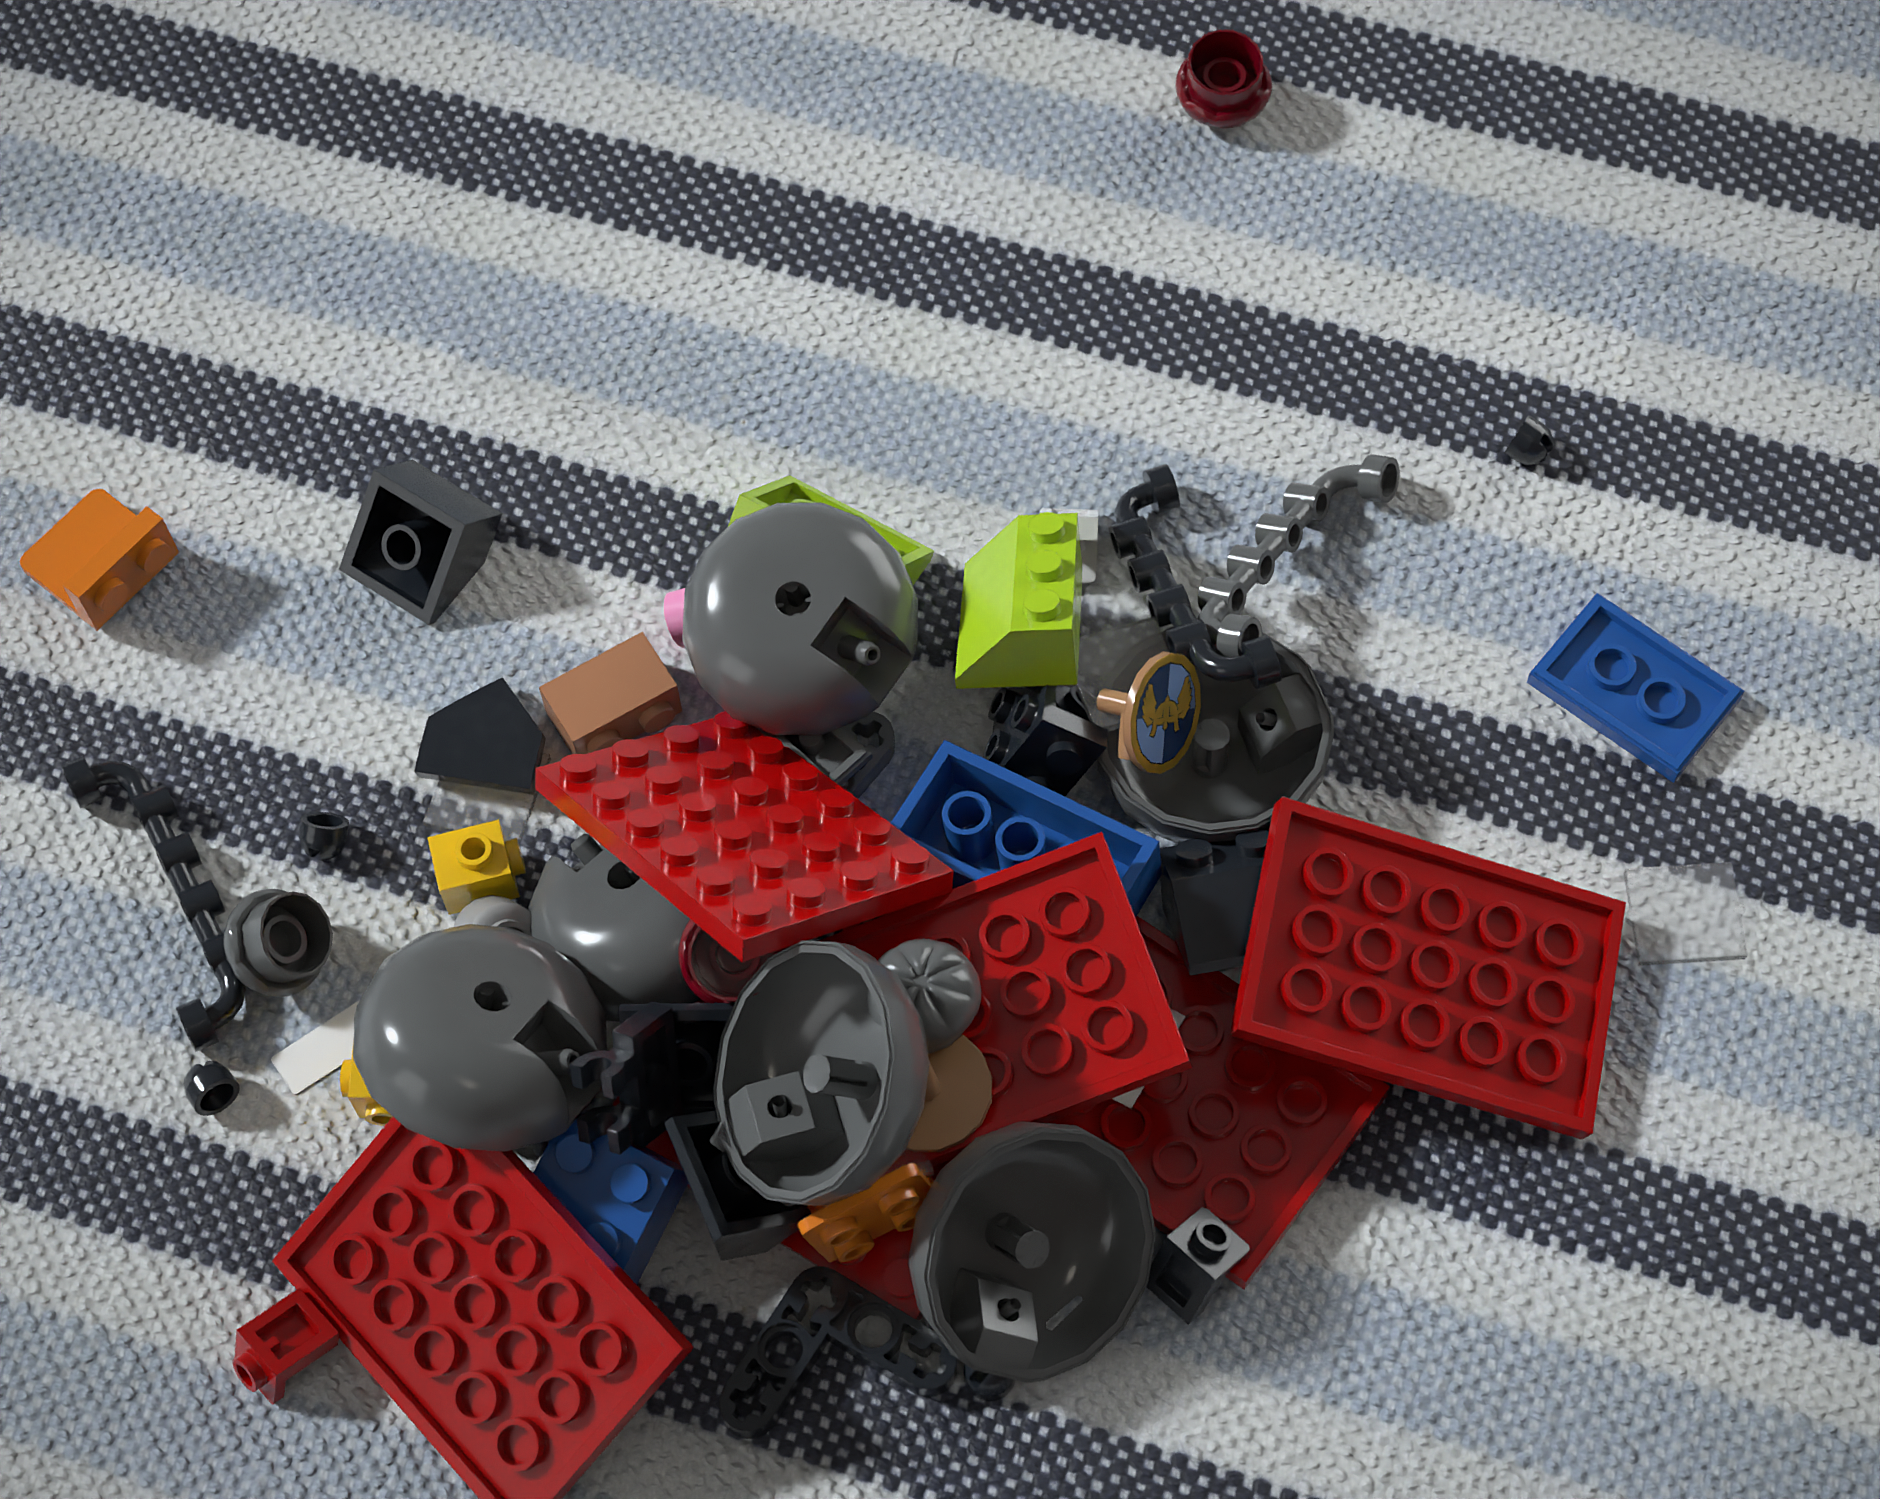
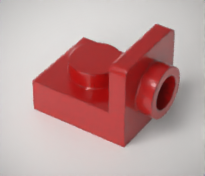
(281, 1344)

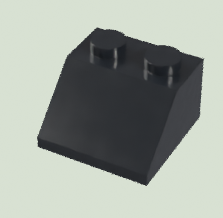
(418, 539)
(1212, 898)
(733, 1211)

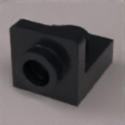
(1194, 1263)

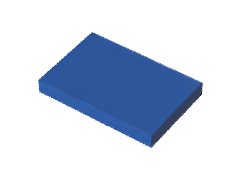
(1635, 687)

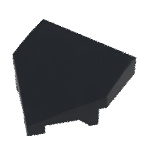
(483, 742)

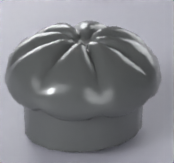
(277, 941)
(940, 986)

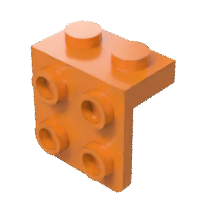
(99, 556)
(850, 1226)

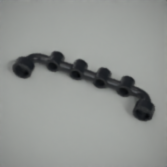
(1170, 601)
(177, 857)

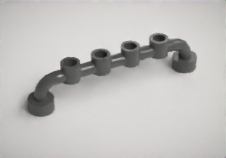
(1224, 600)

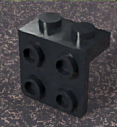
(1041, 739)

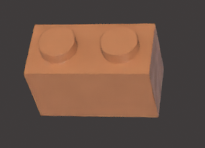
(612, 697)

